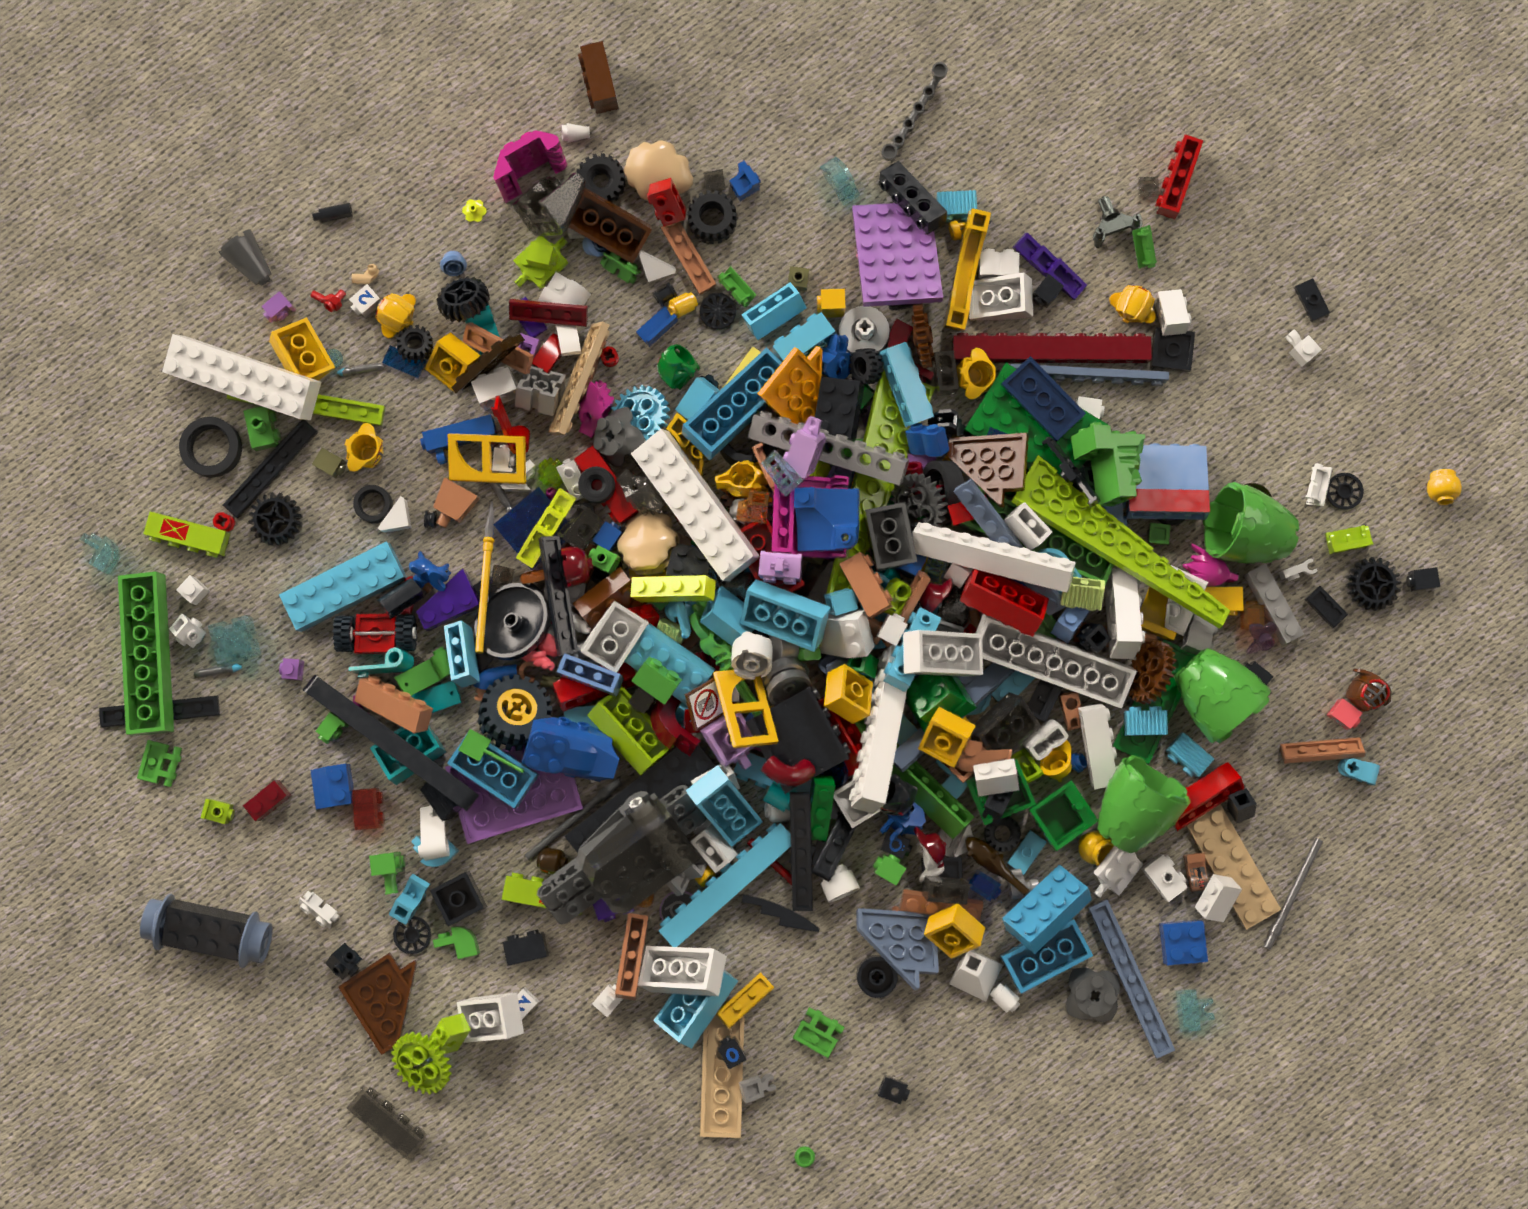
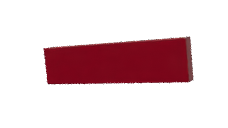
(548, 312)

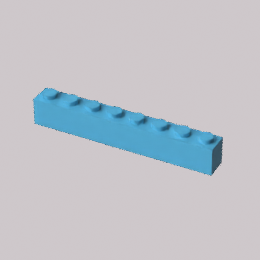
(726, 886)

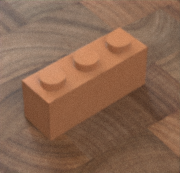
(867, 584)

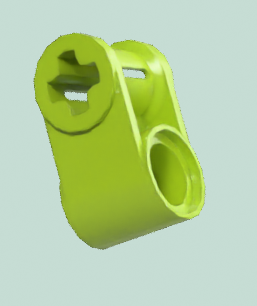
(900, 597)

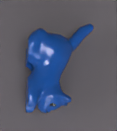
(427, 572)

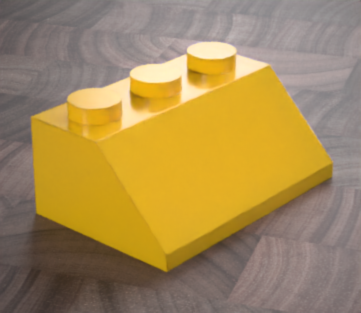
(301, 350)

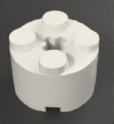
(751, 656)

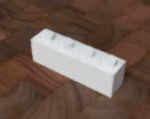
(1098, 744)

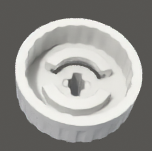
(866, 318)

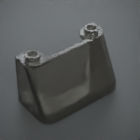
(550, 205)

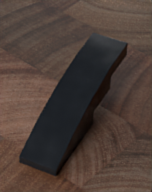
(787, 916)

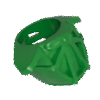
(677, 367)

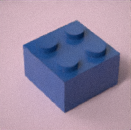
(1183, 942)

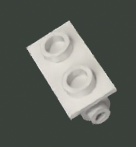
(570, 475)
(1319, 485)
(311, 905)

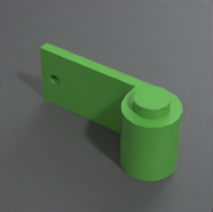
(426, 673)

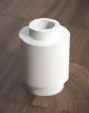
(1005, 997)

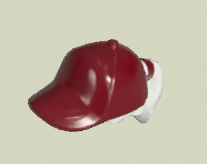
(933, 853)

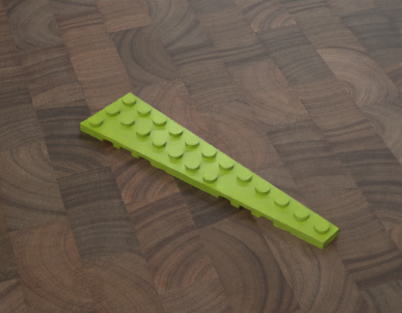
(885, 430)
(1102, 533)

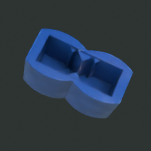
(927, 440)

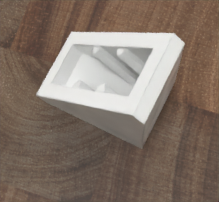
(654, 267)
(397, 518)

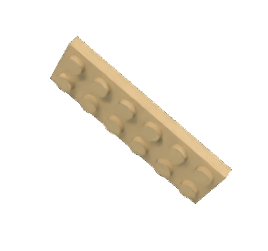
(577, 385)
(1230, 858)
(720, 1086)

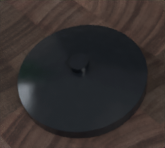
(515, 621)

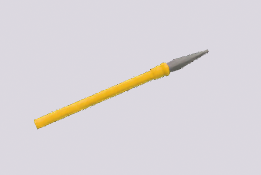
(487, 549)

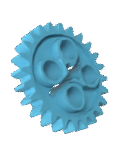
(642, 399)

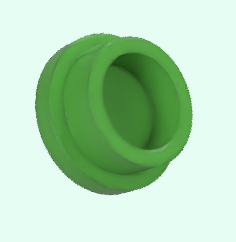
(804, 1156)

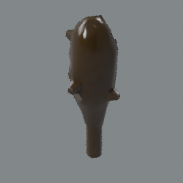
(992, 861)

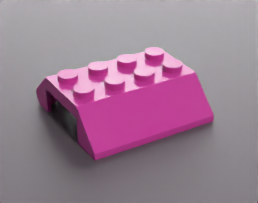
(524, 156)
(784, 517)

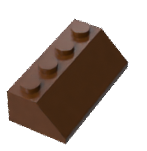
(610, 226)

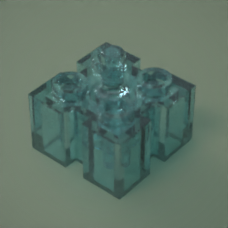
(234, 640)

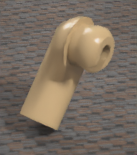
(366, 278)

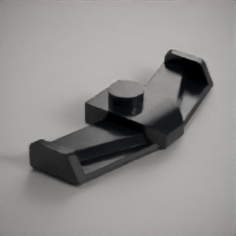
(1071, 472)

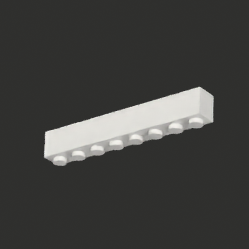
(993, 557)

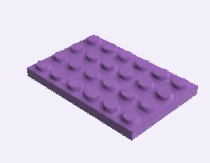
(895, 257)
(490, 816)

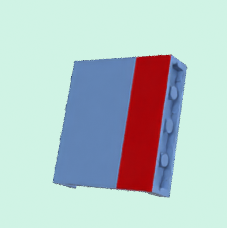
(1172, 483)

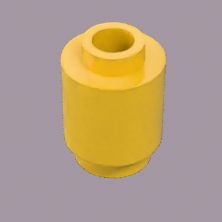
(682, 304)

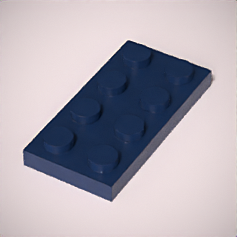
(1043, 399)

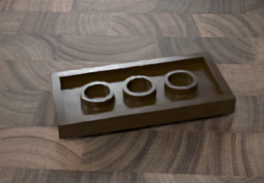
(488, 361)

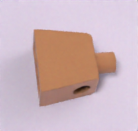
(453, 502)

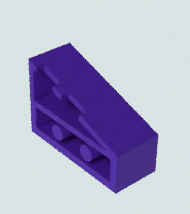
(450, 604)

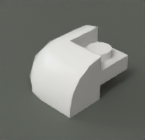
(564, 291)

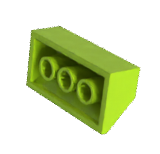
(629, 730)

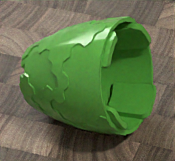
(1249, 526)
(1219, 693)
(1139, 805)

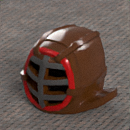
(1365, 693)

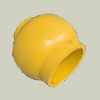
(1444, 486)
(1094, 847)

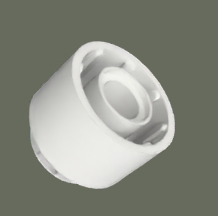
(841, 884)

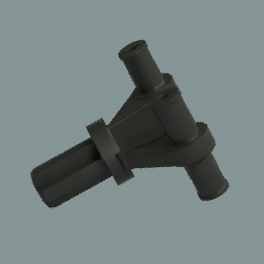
(1113, 222)

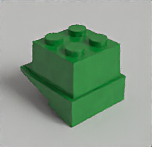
(936, 691)
(1019, 801)
(1063, 815)

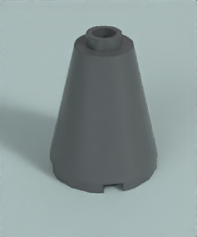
(247, 257)

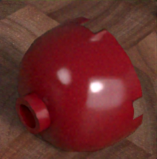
(576, 566)

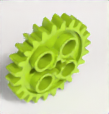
(413, 1051)

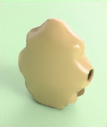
(656, 163)
(647, 543)

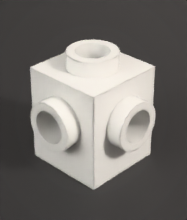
(187, 631)

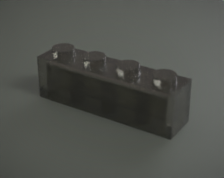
(387, 1123)

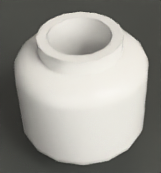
(775, 815)

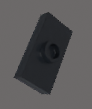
(1312, 300)
(1326, 607)

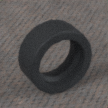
(357, 503)

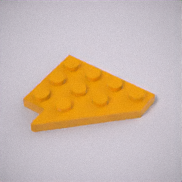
(795, 386)

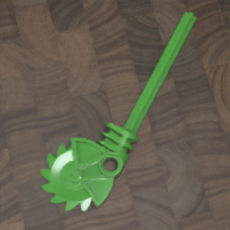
(717, 649)

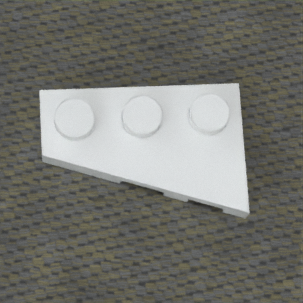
(1177, 616)

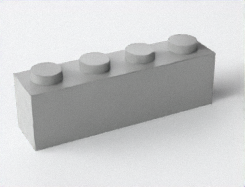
(1275, 606)

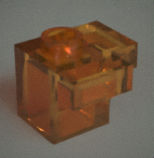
(754, 507)

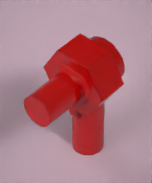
(331, 301)

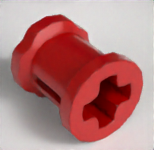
(612, 361)
(218, 519)

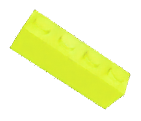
(673, 588)

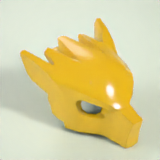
(748, 477)

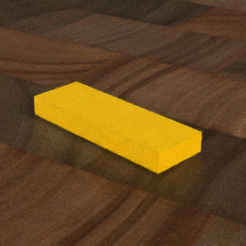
(744, 1000)

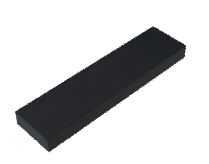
(833, 848)

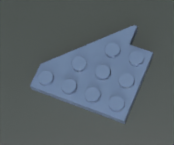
(900, 941)

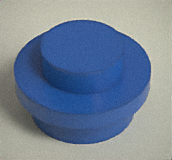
(1078, 762)

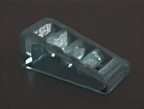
(776, 476)

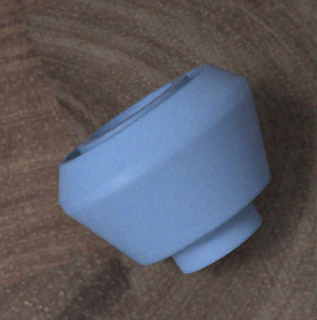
(593, 248)
(453, 263)

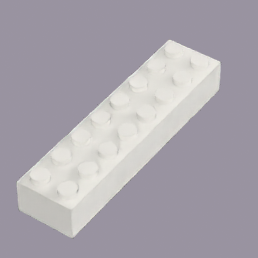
(241, 377)
(695, 505)
(1056, 662)
(878, 742)

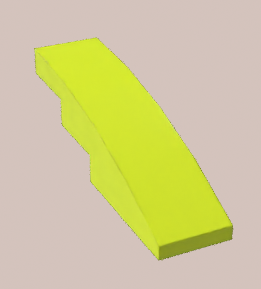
(546, 526)

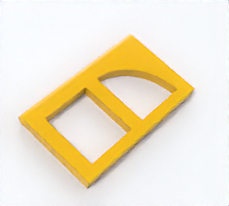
(461, 471)
(725, 684)

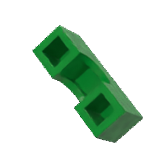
(822, 796)

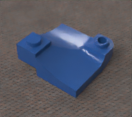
(826, 518)

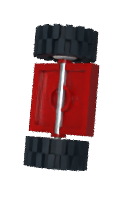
(374, 633)

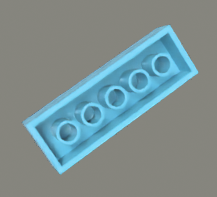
(343, 586)

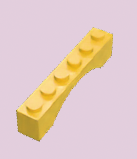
(966, 268)

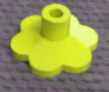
(475, 214)

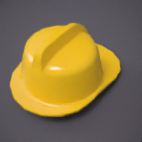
(1058, 762)

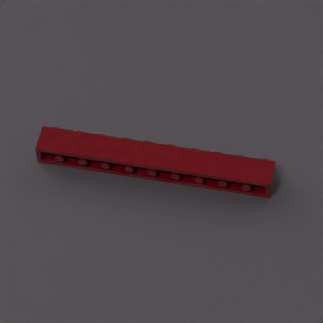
(1056, 348)

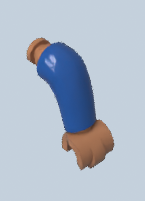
(488, 676)

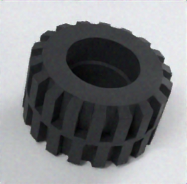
(710, 201)

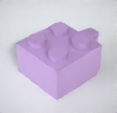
(806, 447)
(780, 567)
(719, 741)

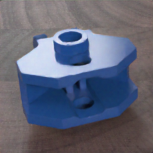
(836, 357)
(906, 823)

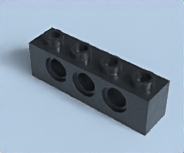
(912, 197)

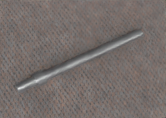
(1276, 928)

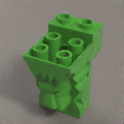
(1113, 461)

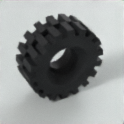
(606, 166)

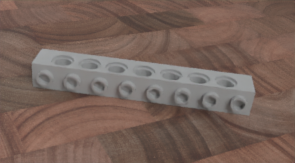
(898, 463)

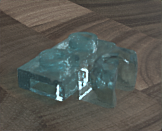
(1192, 1010)

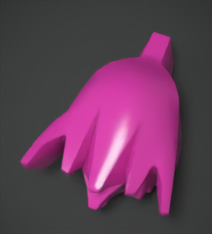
(596, 403)
(1209, 568)

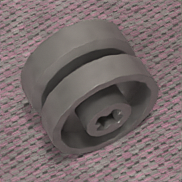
(785, 679)

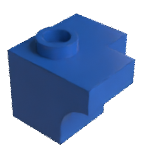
(745, 182)

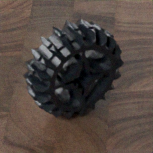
(463, 299)
(274, 526)
(1373, 575)

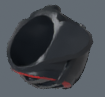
(899, 797)

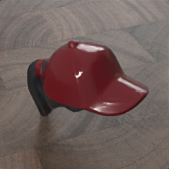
(934, 595)

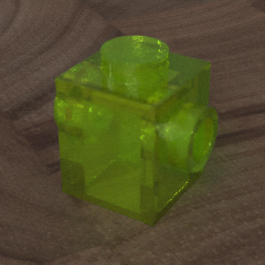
(549, 473)

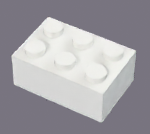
(492, 1017)

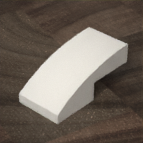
(568, 339)

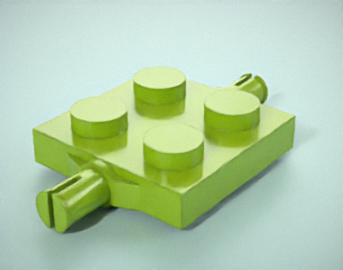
(539, 276)

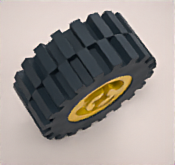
(511, 694)

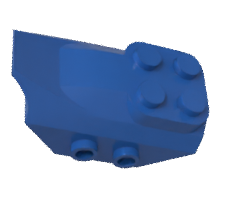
(570, 749)

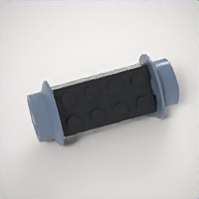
(206, 930)

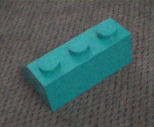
(424, 741)

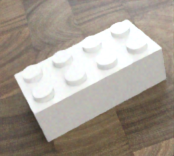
(1123, 614)
(942, 653)
(682, 970)

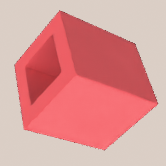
(1345, 714)

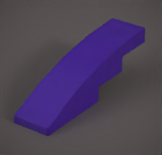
(1047, 263)

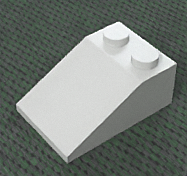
(1002, 298)
(848, 635)
(614, 636)

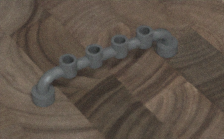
(889, 150)

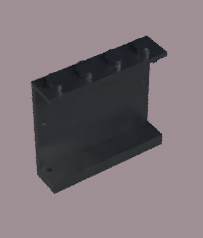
(802, 733)

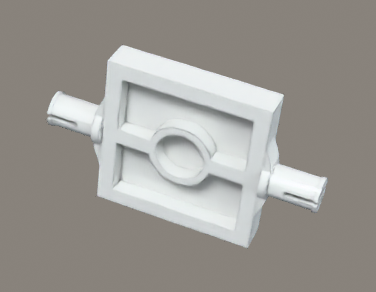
(1116, 871)

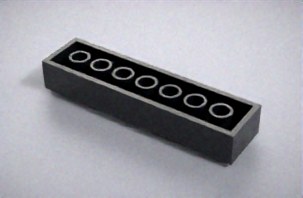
(660, 779)

